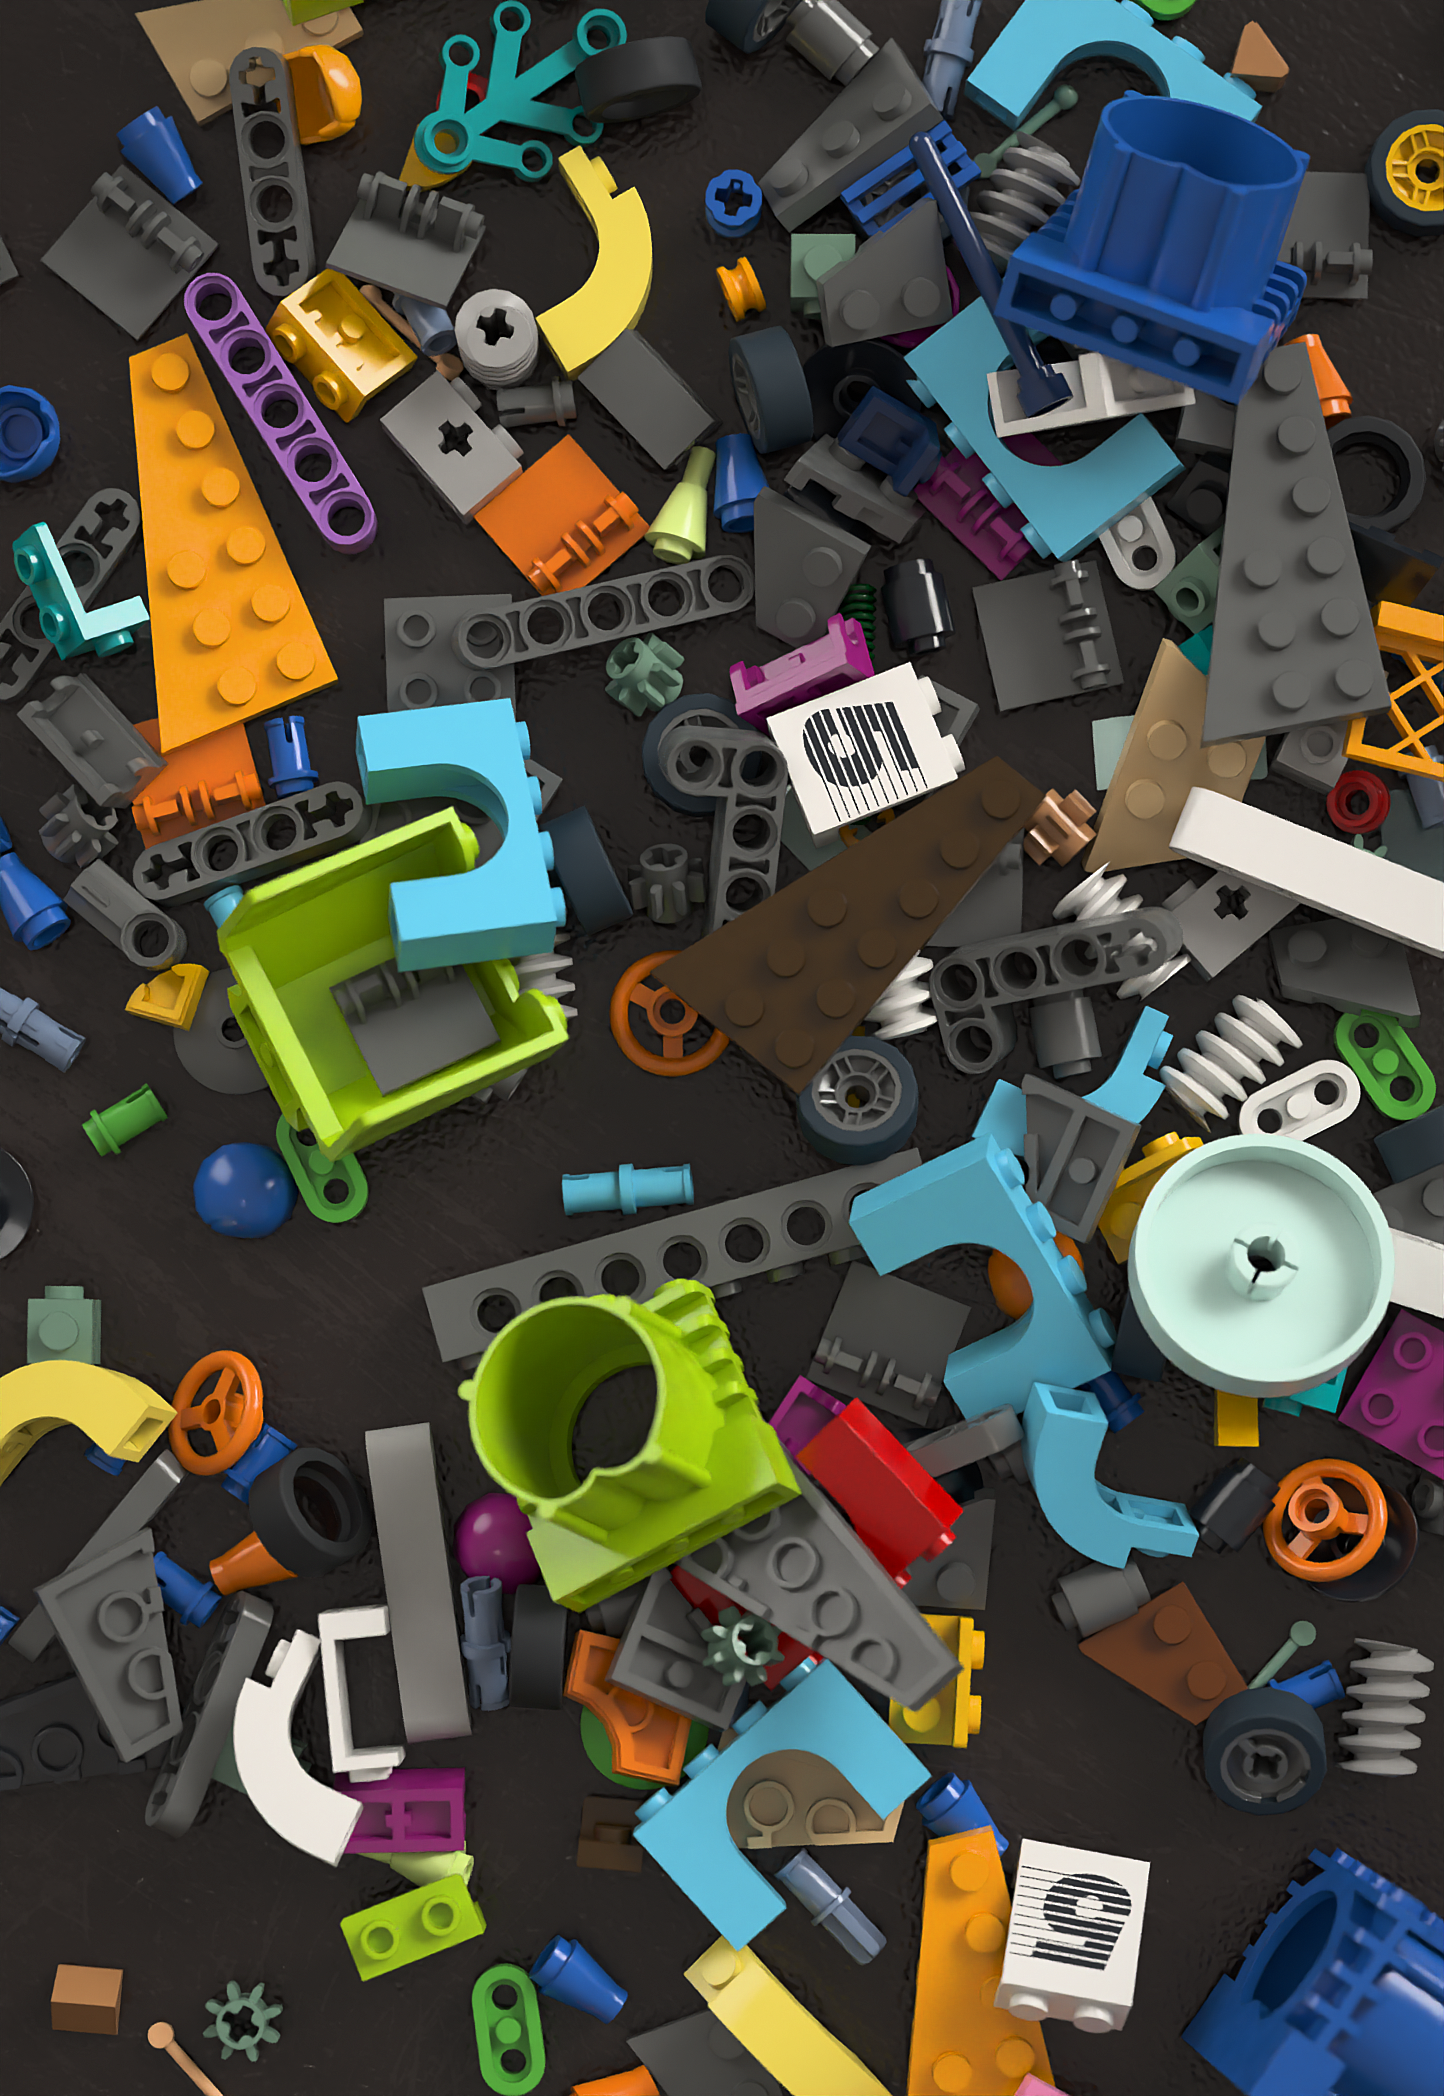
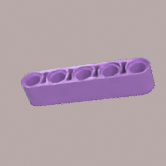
(276, 383)

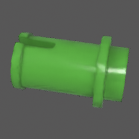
(124, 1120)

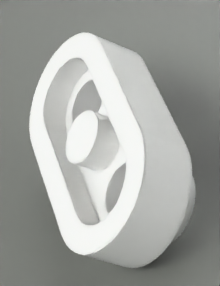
(1135, 531)
(1296, 1103)

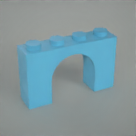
(1056, 33)
(1063, 503)
(478, 758)
(980, 1199)
(690, 1827)

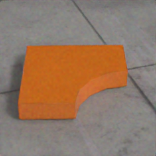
(644, 1736)

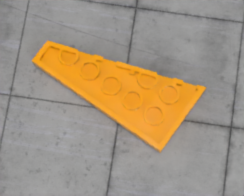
(220, 591)
(957, 2034)

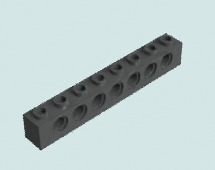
(457, 1302)

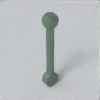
(1064, 98)
(1301, 1634)

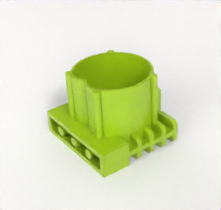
(694, 1482)

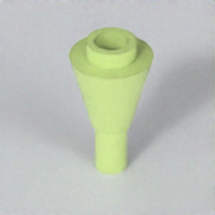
(681, 524)
(427, 1866)

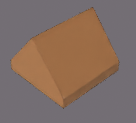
(1258, 61)
(86, 1999)

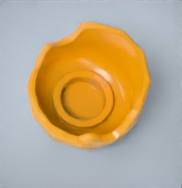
(324, 91)

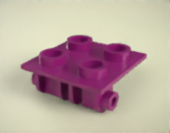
(973, 513)
(1403, 1394)

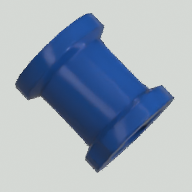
(747, 216)

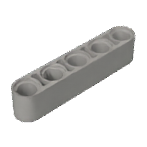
(418, 1583)

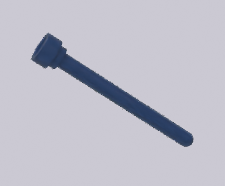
(1039, 384)

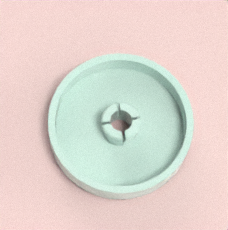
(1271, 1202)

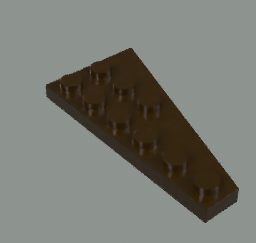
(828, 947)

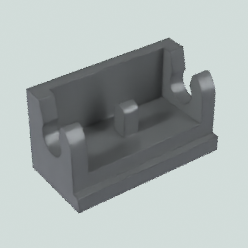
(649, 399)
(93, 741)

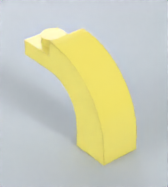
(622, 276)
(106, 1404)
(778, 2026)

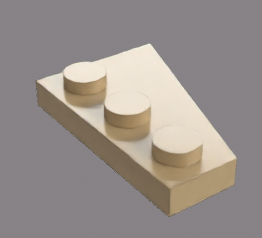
(205, 36)
(800, 1800)

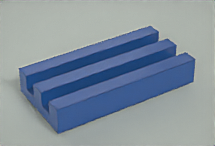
(953, 153)

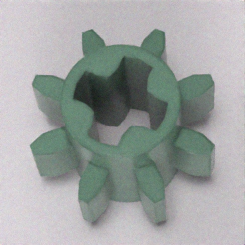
(644, 674)
(727, 1652)
(225, 2023)

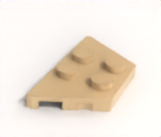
(1162, 766)

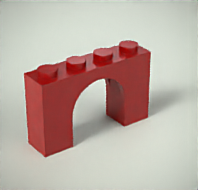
(885, 1493)

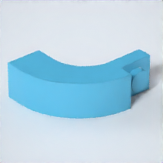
(1124, 1091)
(1060, 1457)

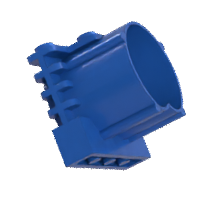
(1169, 247)
(1333, 1994)

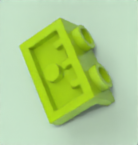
(412, 1926)

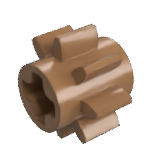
(1059, 828)

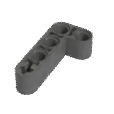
(735, 799)
(1057, 972)

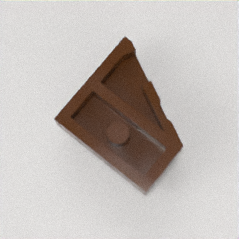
(1169, 1656)

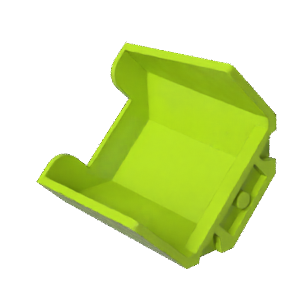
(331, 924)

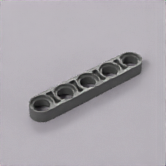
(575, 625)

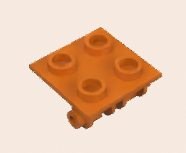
(562, 520)
(197, 786)

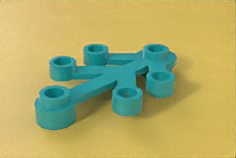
(509, 98)

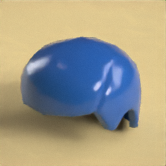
(26, 434)
(245, 1190)

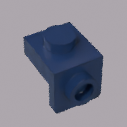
(892, 440)

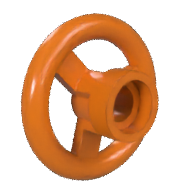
(672, 1062)
(229, 1416)
(1308, 1498)

